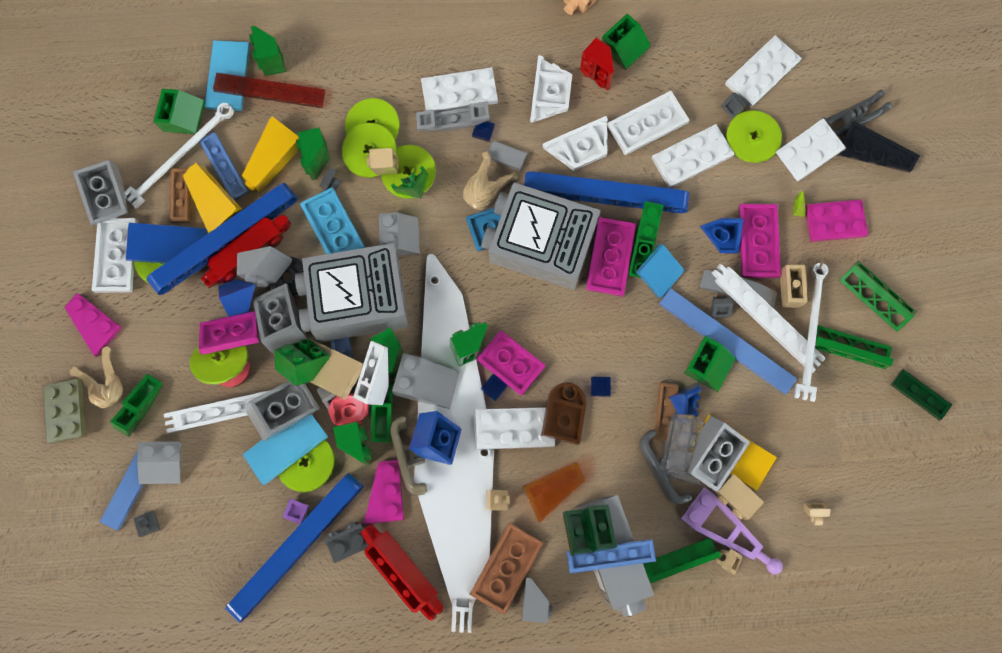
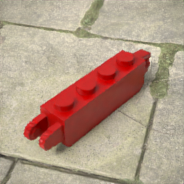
(263, 234)
(401, 573)

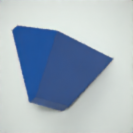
(725, 234)
(236, 296)
(686, 400)

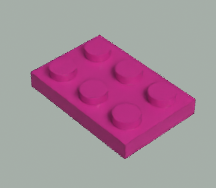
(836, 220)
(228, 333)
(511, 363)

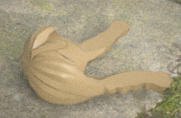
(480, 192)
(100, 394)

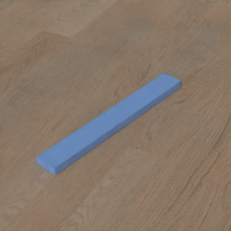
(741, 350)

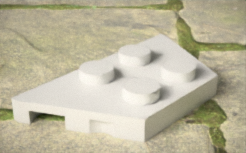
(550, 90)
(580, 145)

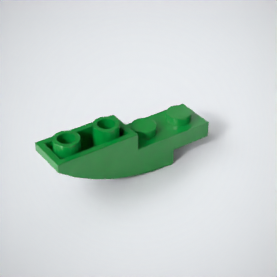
(645, 236)

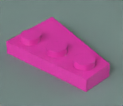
(92, 323)
(386, 495)

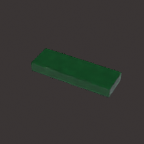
(921, 394)

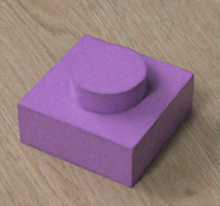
(296, 511)

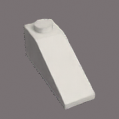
(374, 376)

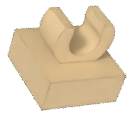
(497, 500)
(816, 512)
(731, 562)

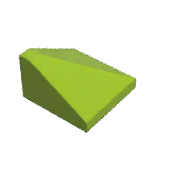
(799, 205)

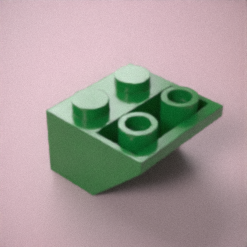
(626, 41)
(266, 52)
(178, 112)
(313, 151)
(467, 344)
(395, 351)
(300, 361)
(710, 363)
(352, 439)

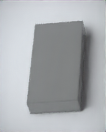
(507, 155)

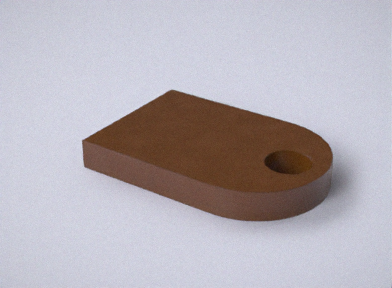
(564, 415)

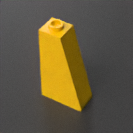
(270, 155)
(210, 197)

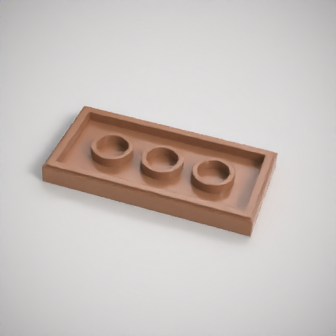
(506, 568)

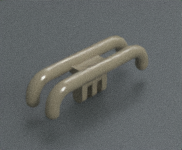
(406, 458)

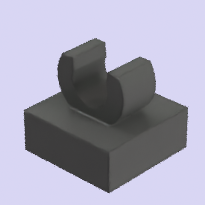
(733, 105)
(329, 180)
(721, 307)
(146, 524)

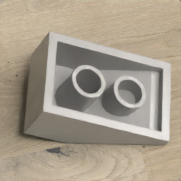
(101, 191)
(278, 318)
(425, 381)
(280, 409)
(716, 453)

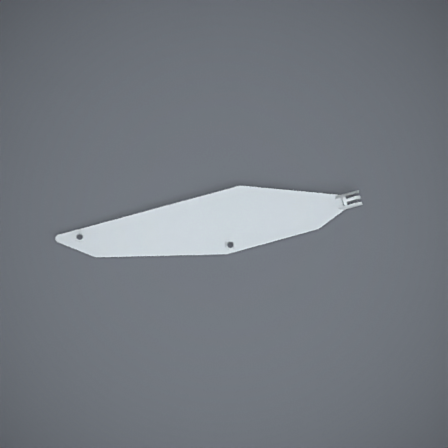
(458, 491)

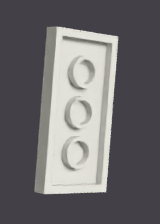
(763, 71)
(459, 90)
(648, 123)
(692, 156)
(111, 269)
(510, 428)

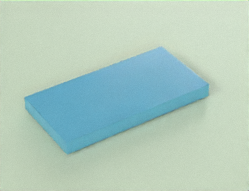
(230, 59)
(331, 222)
(281, 451)

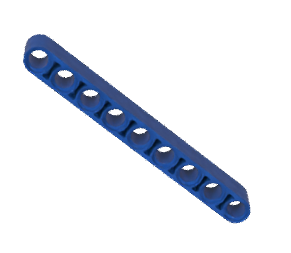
(608, 191)
(199, 253)
(294, 547)

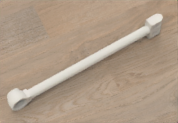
(135, 196)
(805, 386)

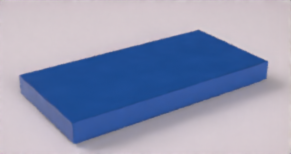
(159, 242)

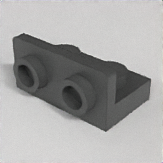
(346, 542)

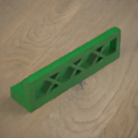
(886, 294)
(851, 352)
(681, 560)

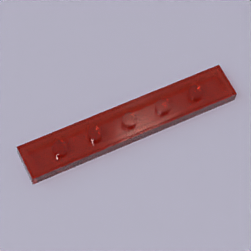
(269, 90)

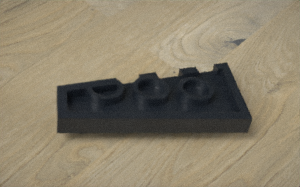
(876, 149)

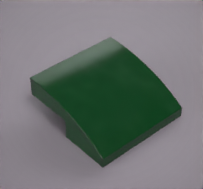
(589, 530)

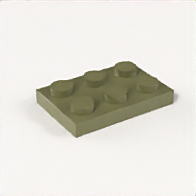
(64, 411)

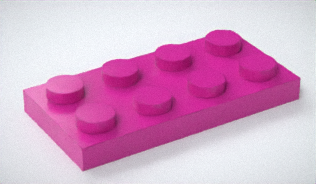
(759, 241)
(611, 257)

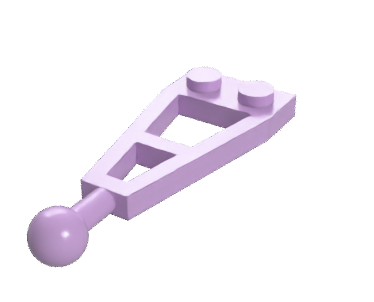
(701, 509)

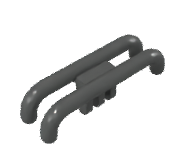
(856, 113)
(655, 466)

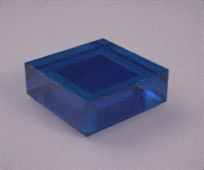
(483, 131)
(600, 386)
(493, 387)

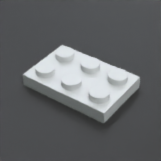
(810, 150)

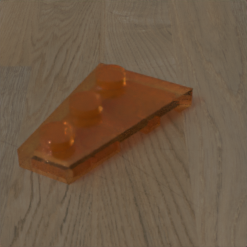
(552, 489)

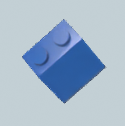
(435, 437)

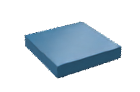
(478, 224)
(660, 271)

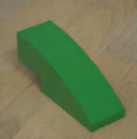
(136, 405)
(382, 418)

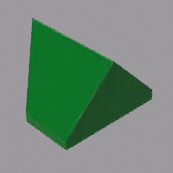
(412, 185)

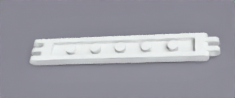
(765, 315)
(209, 413)

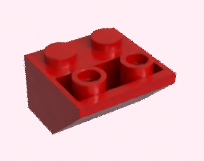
(598, 63)

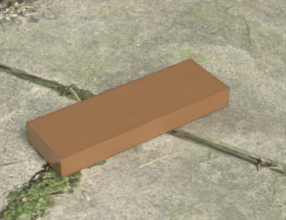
(179, 197)
(664, 410)

